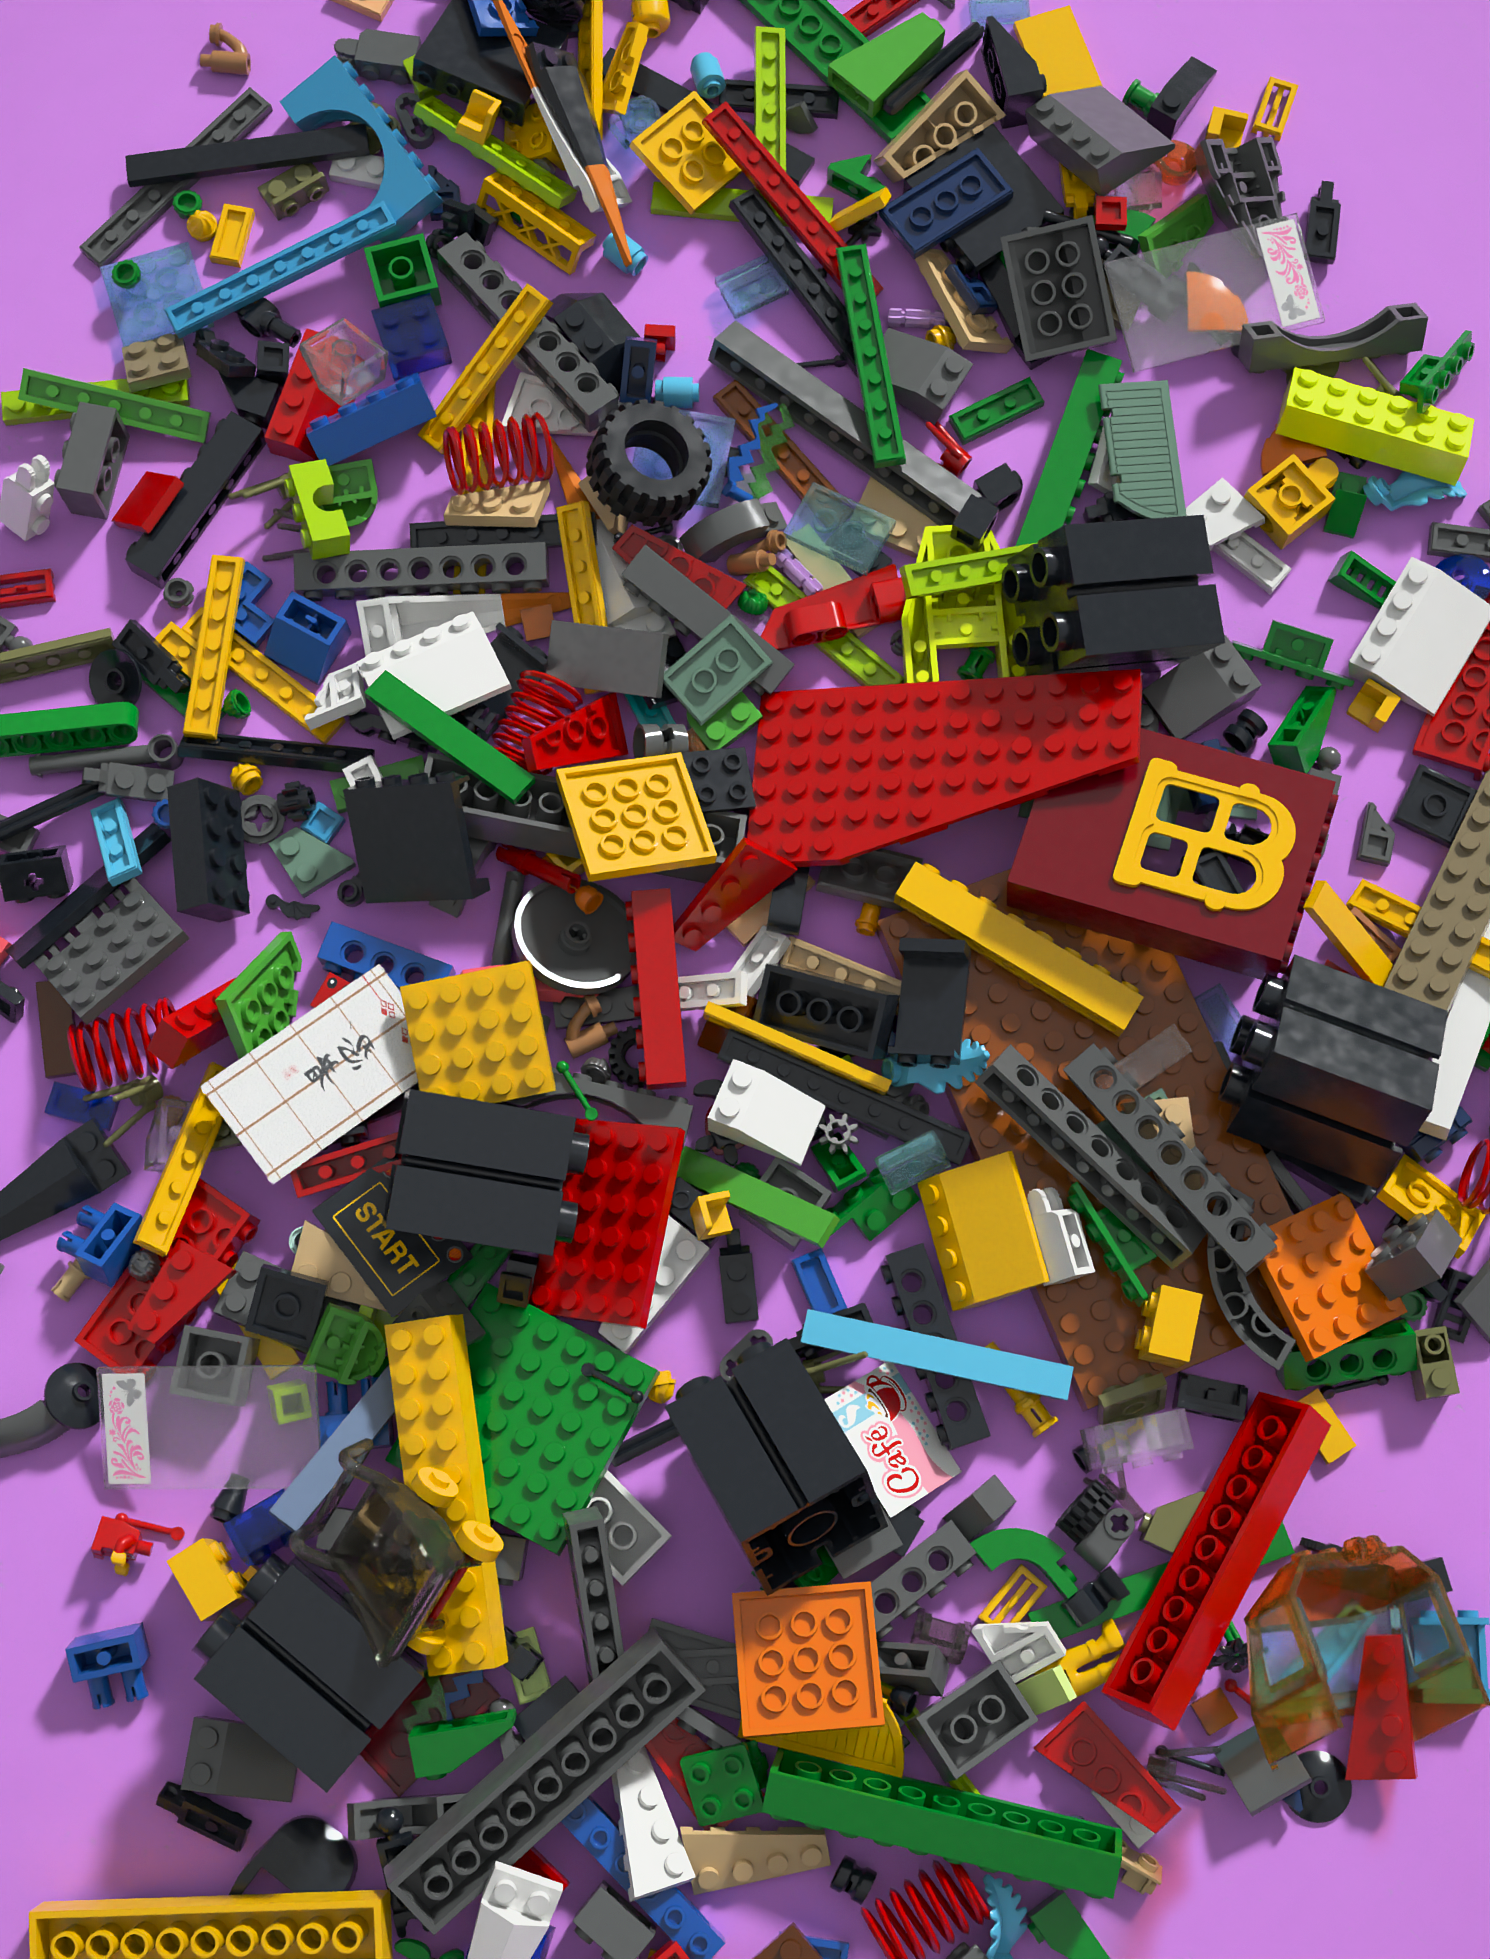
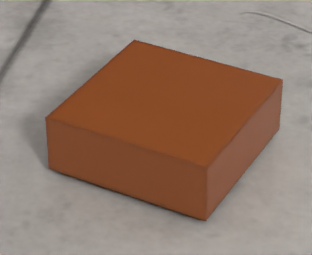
(537, 622)
(1213, 1711)

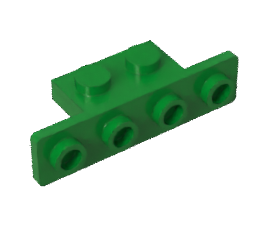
(1434, 373)
(1298, 650)
(872, 1205)
(1121, 1246)

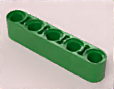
(68, 728)

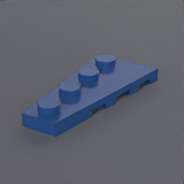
(489, 23)

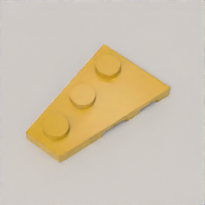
(623, 69)

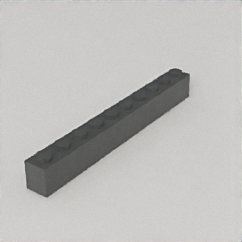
(836, 422)

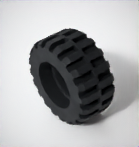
(666, 434)

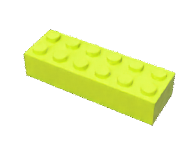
(1375, 426)

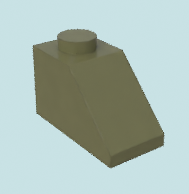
(1168, 1523)

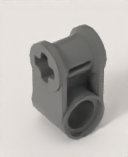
(1101, 1542)

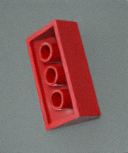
(297, 406)

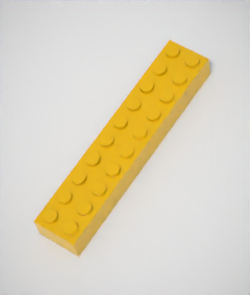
(441, 1432)
(216, 1927)

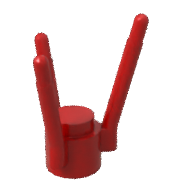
(954, 457)

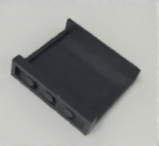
(460, 60)
(980, 241)
(412, 839)

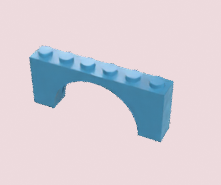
(335, 96)

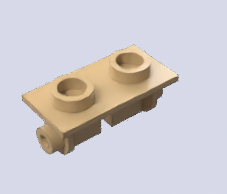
(1141, 1870)

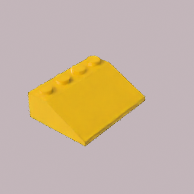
(983, 1231)

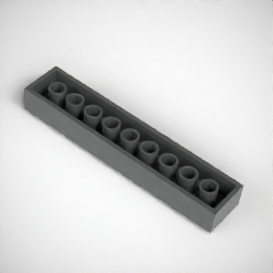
(543, 825)
(543, 1780)

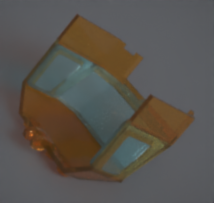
(1311, 1638)

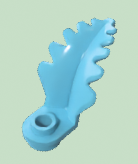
(1409, 490)
(935, 1079)
(1005, 1916)

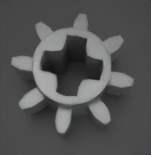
(834, 1143)

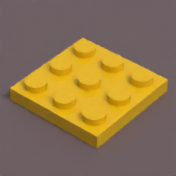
(686, 154)

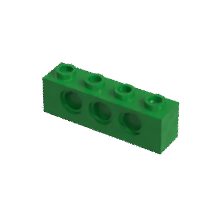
(1396, 1359)

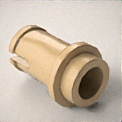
(69, 1281)

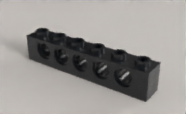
(915, 1262)

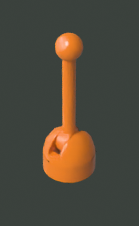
(586, 897)

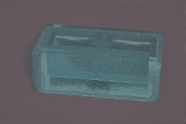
(912, 1162)

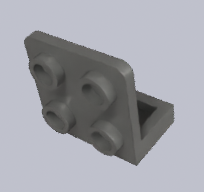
(442, 1301)

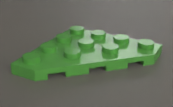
(262, 995)

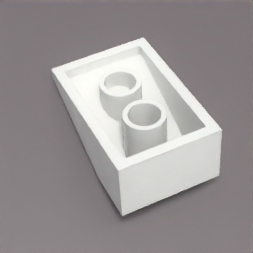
(765, 1113)

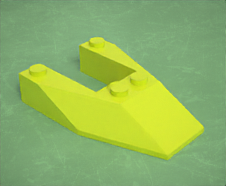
(958, 617)

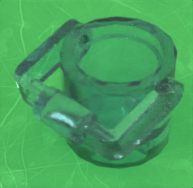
(638, 117)

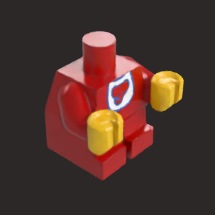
(120, 1542)

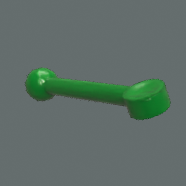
(590, 1113)

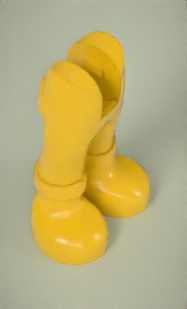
(1090, 1651)

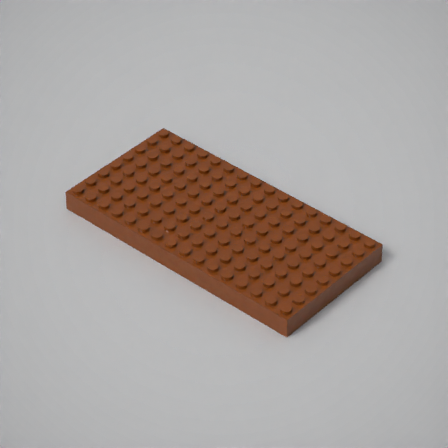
(1090, 1315)

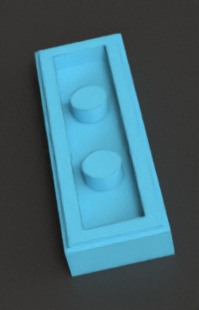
(116, 842)

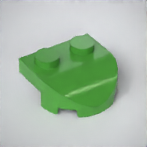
(354, 490)
(727, 724)
(346, 1346)

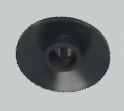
(115, 677)
(63, 1398)
(1337, 1793)

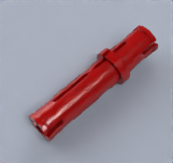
(529, 863)

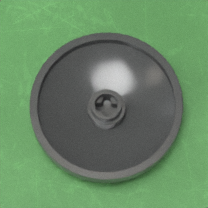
(573, 948)

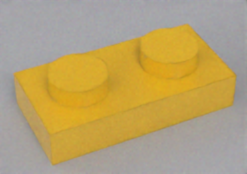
(180, 646)

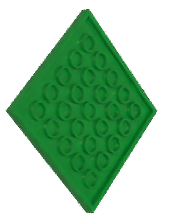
(540, 1420)

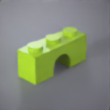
(322, 530)

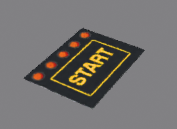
(389, 1261)

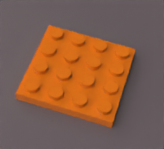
(1323, 1279)
(807, 1660)

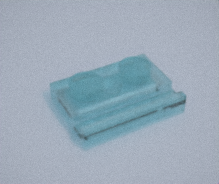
(751, 286)

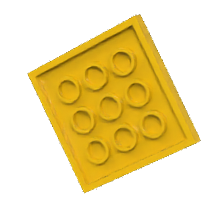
(635, 816)
(479, 1034)

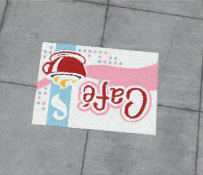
(892, 1438)

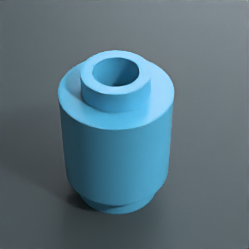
(707, 75)
(637, 254)
(677, 391)

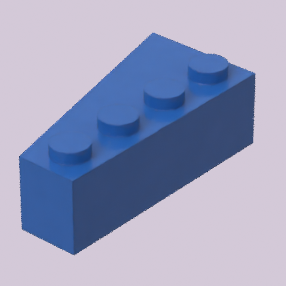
(371, 420)

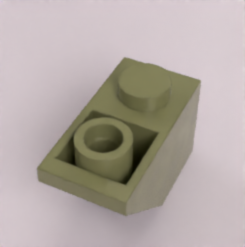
(1435, 1365)

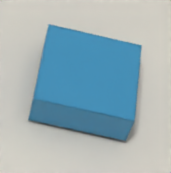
(323, 823)

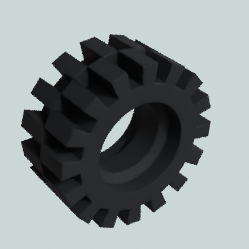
(617, 1057)
(1086, 1511)

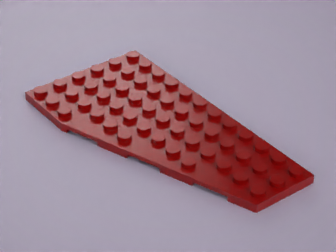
(908, 759)

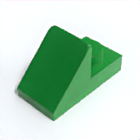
(851, 177)
(1348, 506)
(840, 1168)

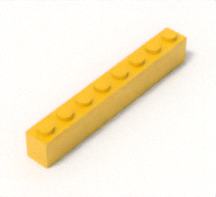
(1018, 948)

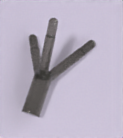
(1121, 1493)

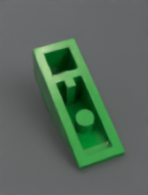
(1303, 729)
(447, 1744)
(1064, 1928)

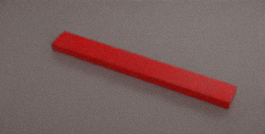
(777, 188)

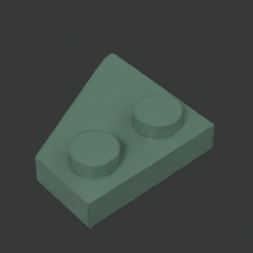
(309, 860)

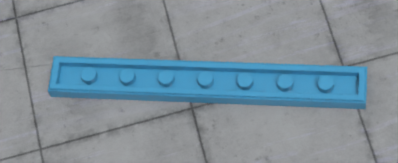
(281, 269)

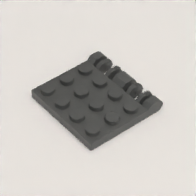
(111, 951)

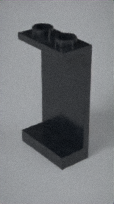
(514, 658)
(931, 1002)

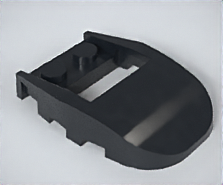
(304, 1857)

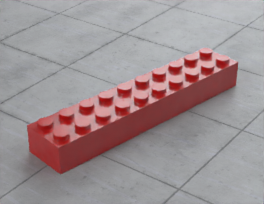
(1216, 1560)

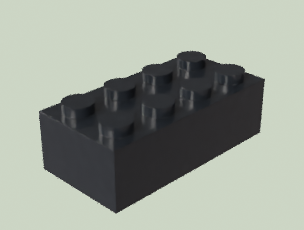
(208, 850)
(826, 1011)

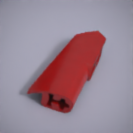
(839, 609)

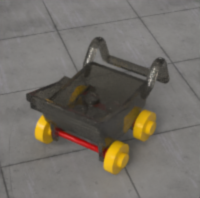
(397, 1553)

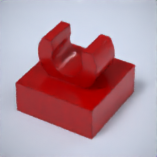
(1110, 213)
(665, 338)

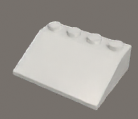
(1421, 636)
(443, 664)

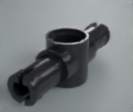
(264, 318)

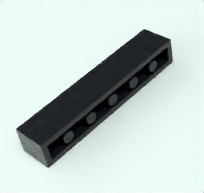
(205, 489)

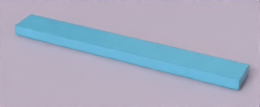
(937, 1355)

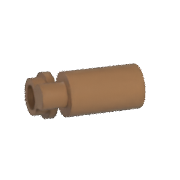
(225, 61)
(755, 558)
(590, 1038)

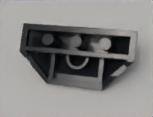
(595, 329)

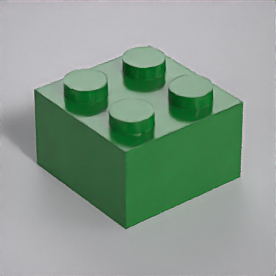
(402, 270)

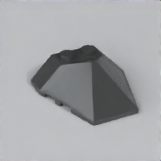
(1241, 180)

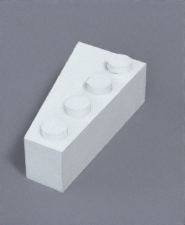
(678, 1261)

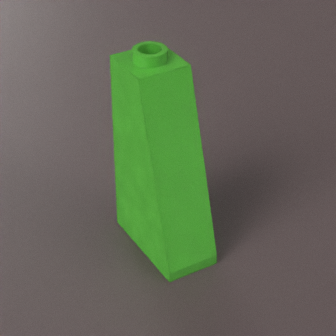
(885, 62)

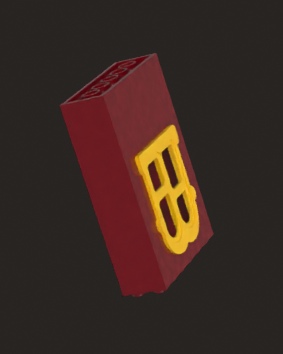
(1090, 836)

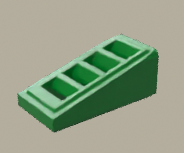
(1358, 589)

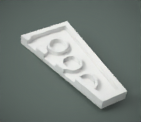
(533, 396)
(1224, 513)
(650, 1837)

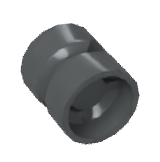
(653, 741)

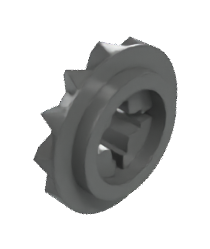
(269, 809)

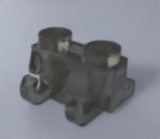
(949, 1637)

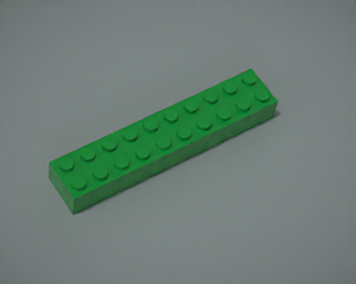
(945, 1823)

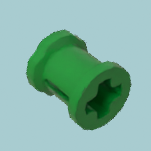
(1139, 97)
(977, 654)

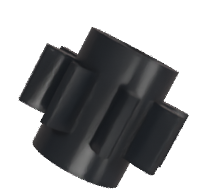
(296, 801)

